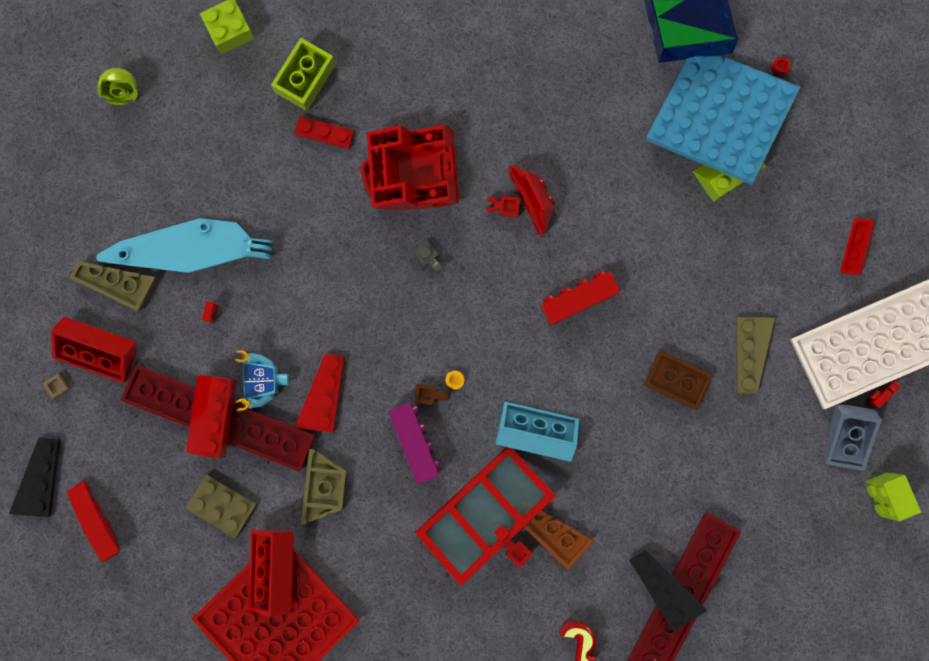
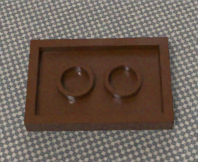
(677, 380)

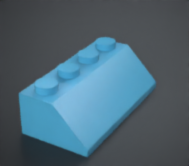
(538, 431)

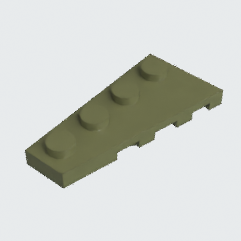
(122, 286)
(751, 343)

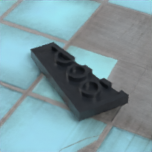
(38, 482)

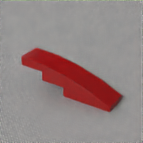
(93, 522)

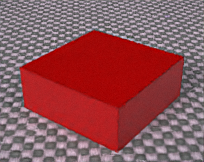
(210, 312)

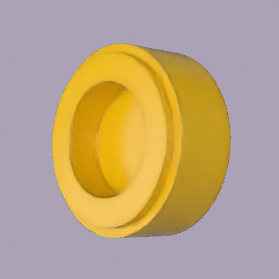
(455, 380)

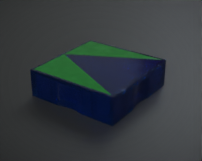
(691, 28)

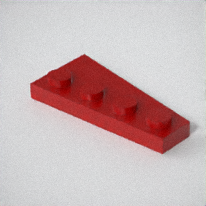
(322, 400)

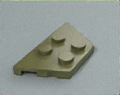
(323, 487)

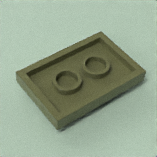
(221, 506)

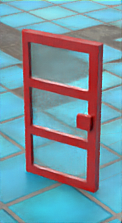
(485, 515)

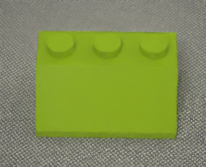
(717, 183)

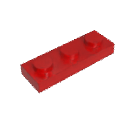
(324, 132)
(857, 246)

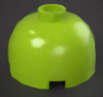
(113, 86)

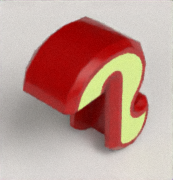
(585, 639)

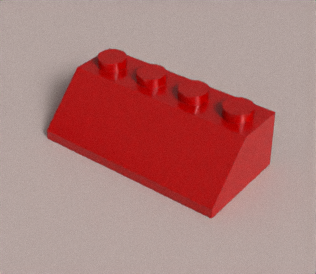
(92, 349)
(211, 416)
(270, 572)

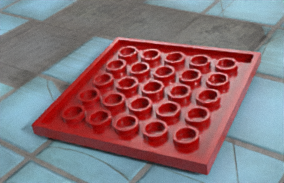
(305, 634)

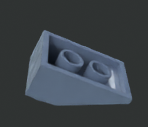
(851, 436)

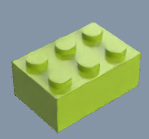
(303, 74)

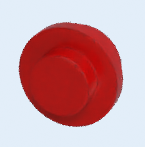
(780, 67)

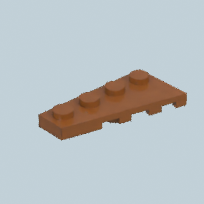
(558, 538)

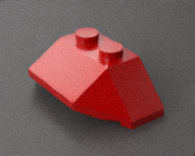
(534, 197)

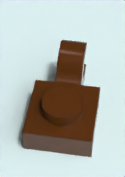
(426, 394)

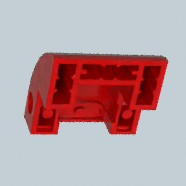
(412, 168)

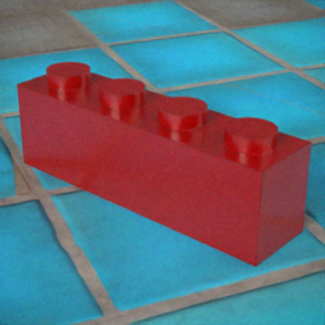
(580, 298)

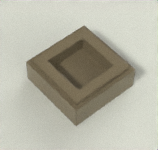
(56, 386)

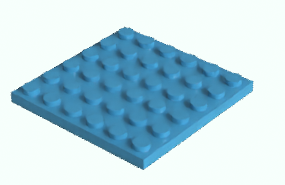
(723, 115)

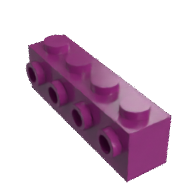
(413, 442)

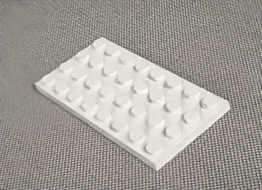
(867, 346)

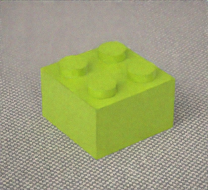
(227, 26)
(893, 496)

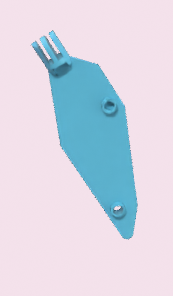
(187, 247)

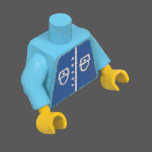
(259, 380)

